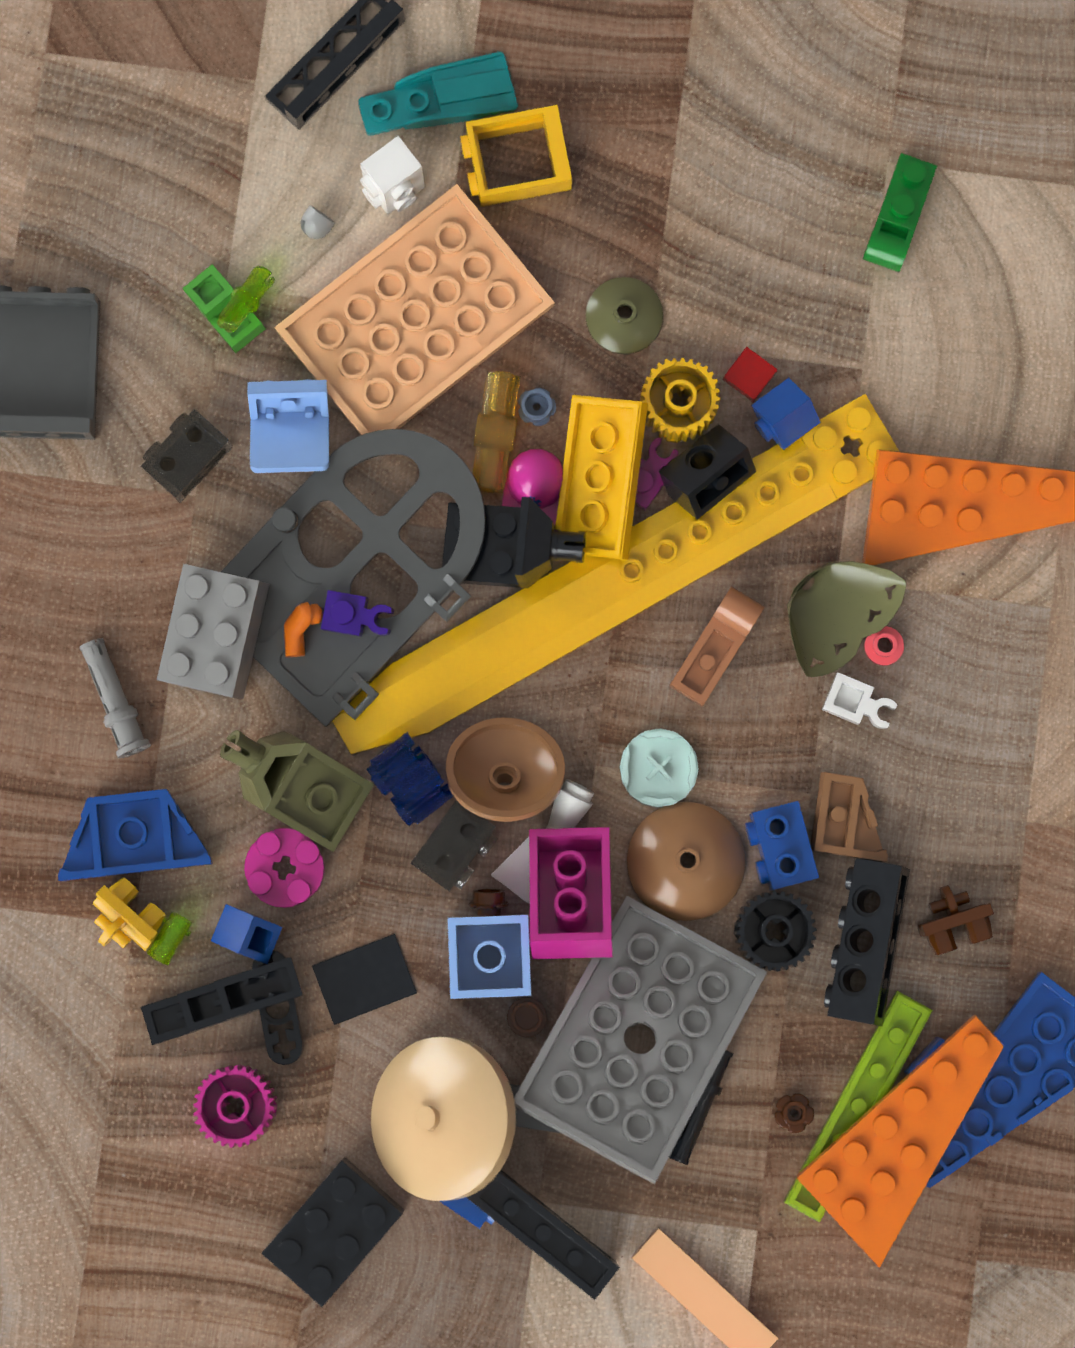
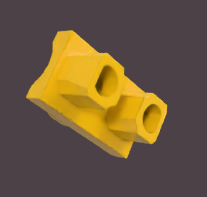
(114, 905)

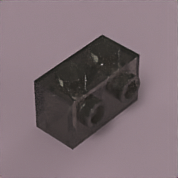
(185, 455)
(454, 847)

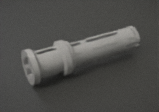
(120, 716)

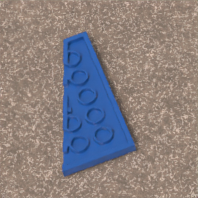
(1026, 1077)

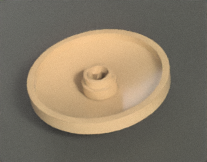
(443, 1118)

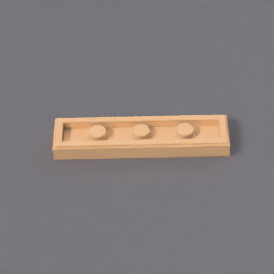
(701, 1294)

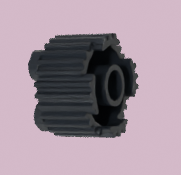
(797, 931)

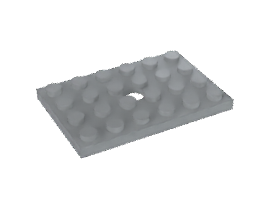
(628, 1101)

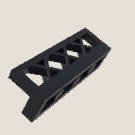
(342, 64)
(546, 1233)

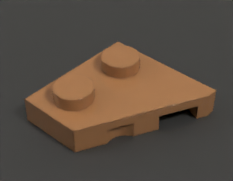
(844, 820)

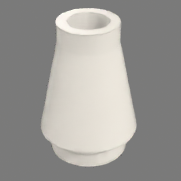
(570, 805)

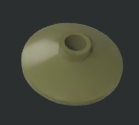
(622, 334)

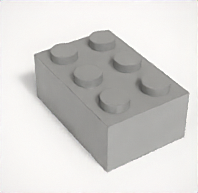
(213, 631)

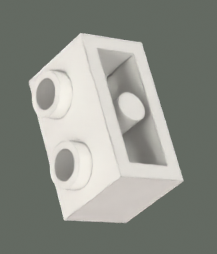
(392, 177)

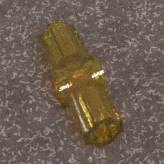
(495, 431)

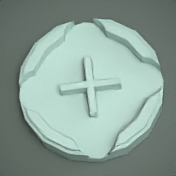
(658, 768)

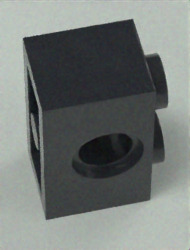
(707, 471)

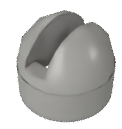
(315, 223)

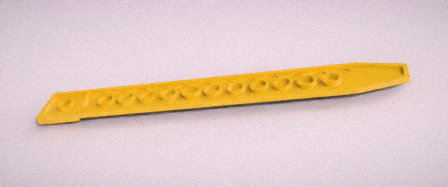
(603, 592)

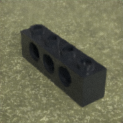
(877, 963)

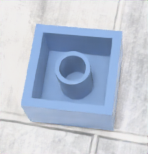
(489, 956)

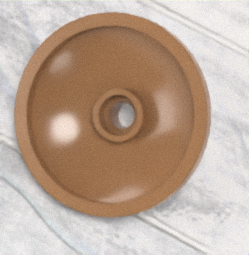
(509, 753)
(656, 865)

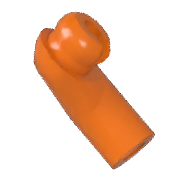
(297, 624)

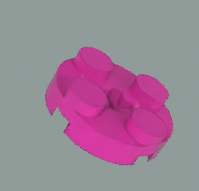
(265, 880)

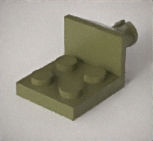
(298, 784)

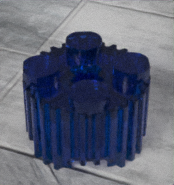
(410, 779)

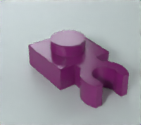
(649, 478)

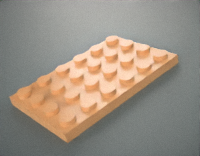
(415, 315)

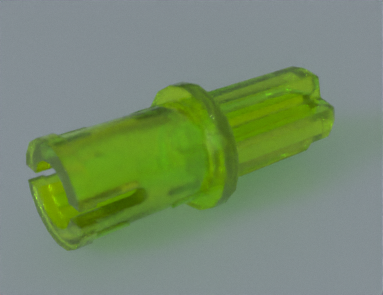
(245, 299)

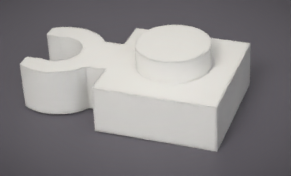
(852, 700)

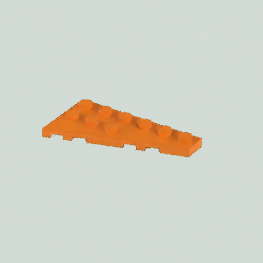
(952, 502)
(888, 1155)

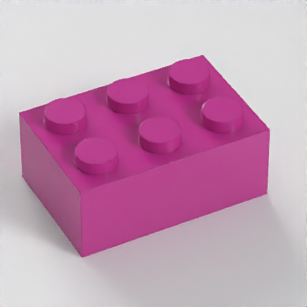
(570, 893)

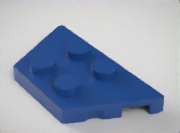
(132, 836)

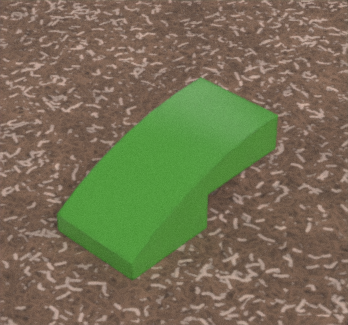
(210, 295)

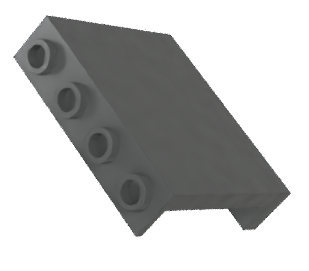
(48, 363)

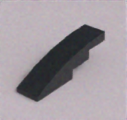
(222, 1001)

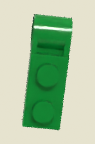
(900, 212)

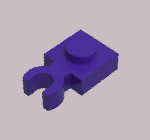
(349, 614)

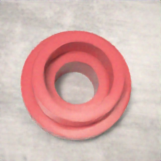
(879, 657)

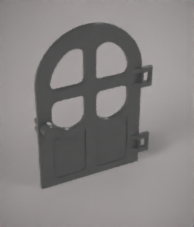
(338, 663)

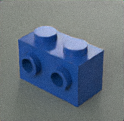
(782, 846)

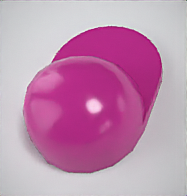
(537, 476)

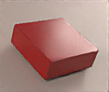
(750, 374)

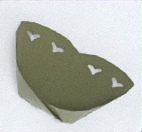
(839, 611)

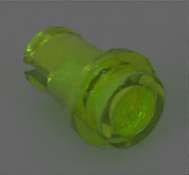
(170, 938)

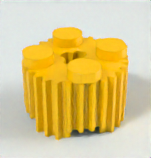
(686, 378)

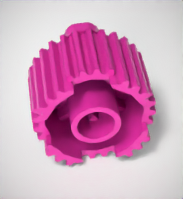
(232, 1128)

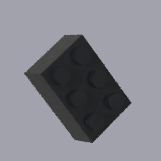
(333, 1232)

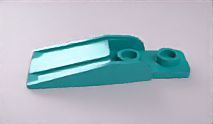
(442, 96)

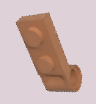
(717, 646)

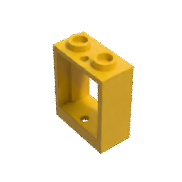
(509, 124)

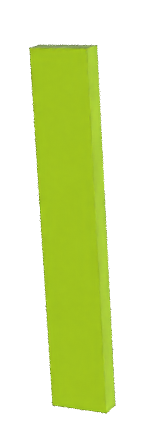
(867, 1084)

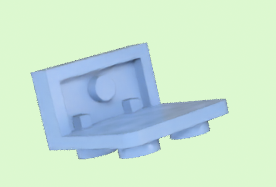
(289, 426)

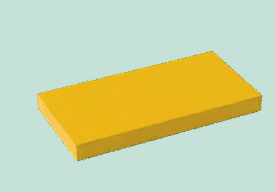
(602, 472)

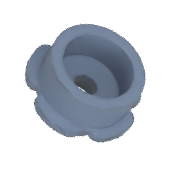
(536, 396)

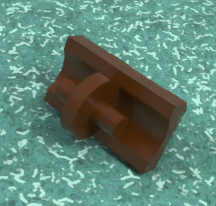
(974, 919)

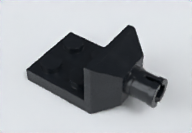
(516, 545)

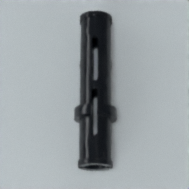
(689, 1136)

